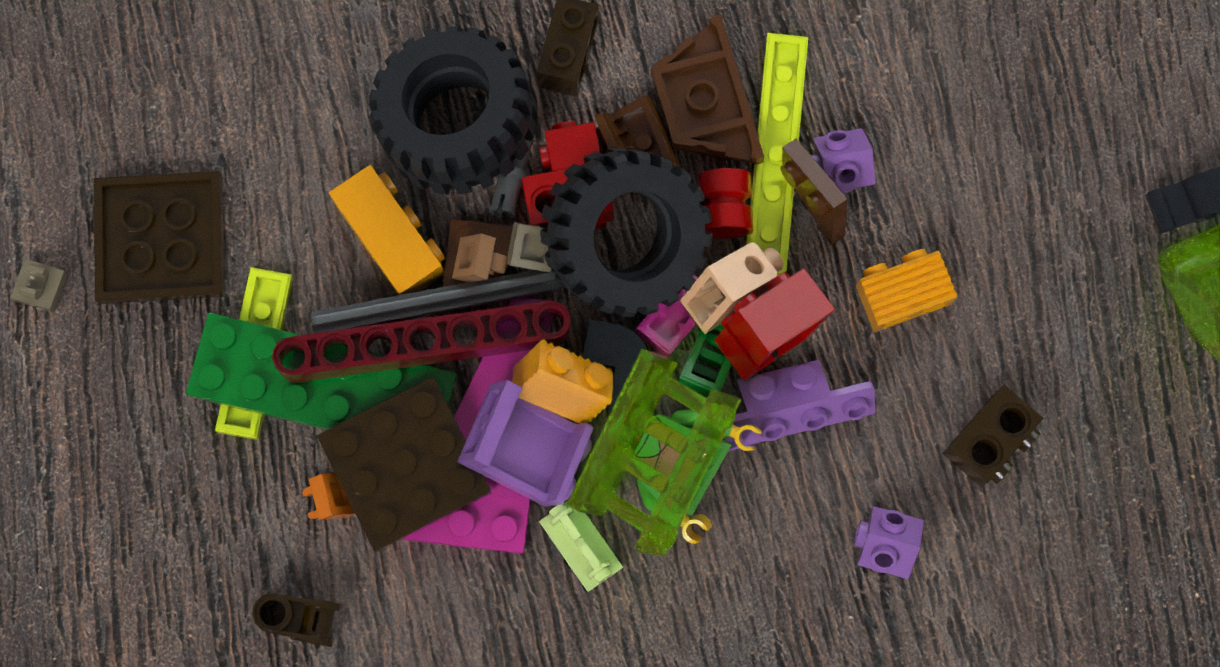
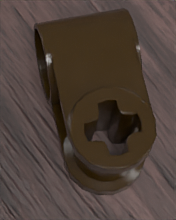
(299, 618)

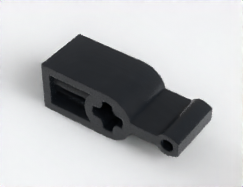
(1187, 201)

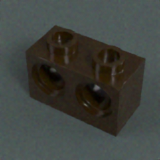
(568, 46)
(987, 431)

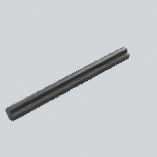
(435, 301)

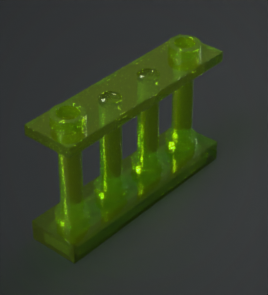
(623, 432)

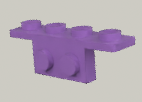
(796, 402)

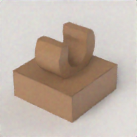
(476, 259)

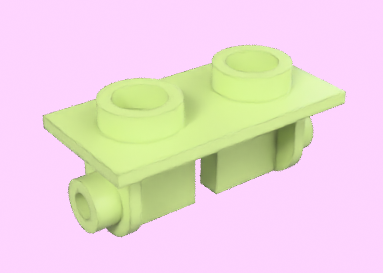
(580, 545)

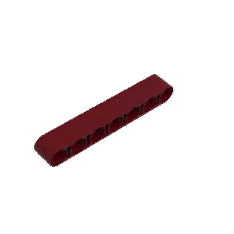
(401, 336)

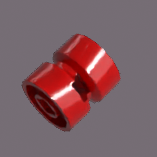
(726, 196)

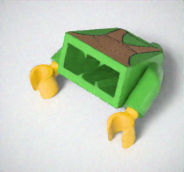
(664, 458)

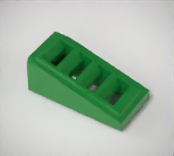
(700, 377)

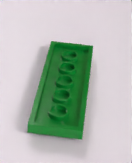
(238, 372)

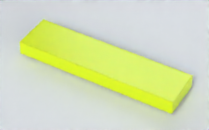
(264, 305)

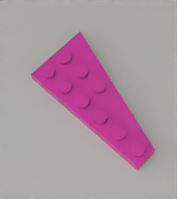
(502, 517)

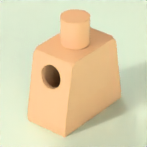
(736, 276)

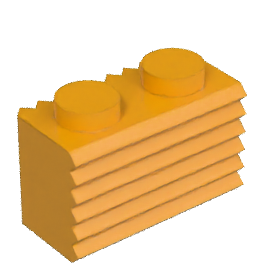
(906, 289)
(563, 382)

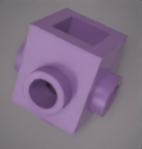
(846, 158)
(889, 542)

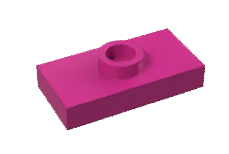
(666, 327)

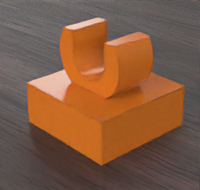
(328, 498)

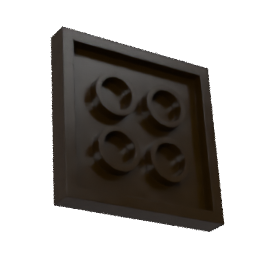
(159, 237)
(402, 464)

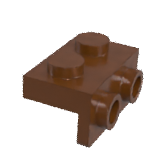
(636, 128)

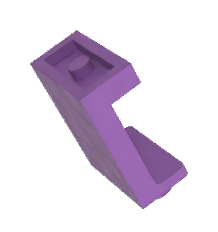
(525, 446)

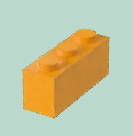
(388, 231)

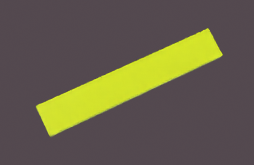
(777, 126)

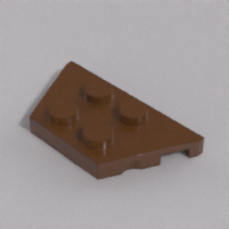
(706, 98)

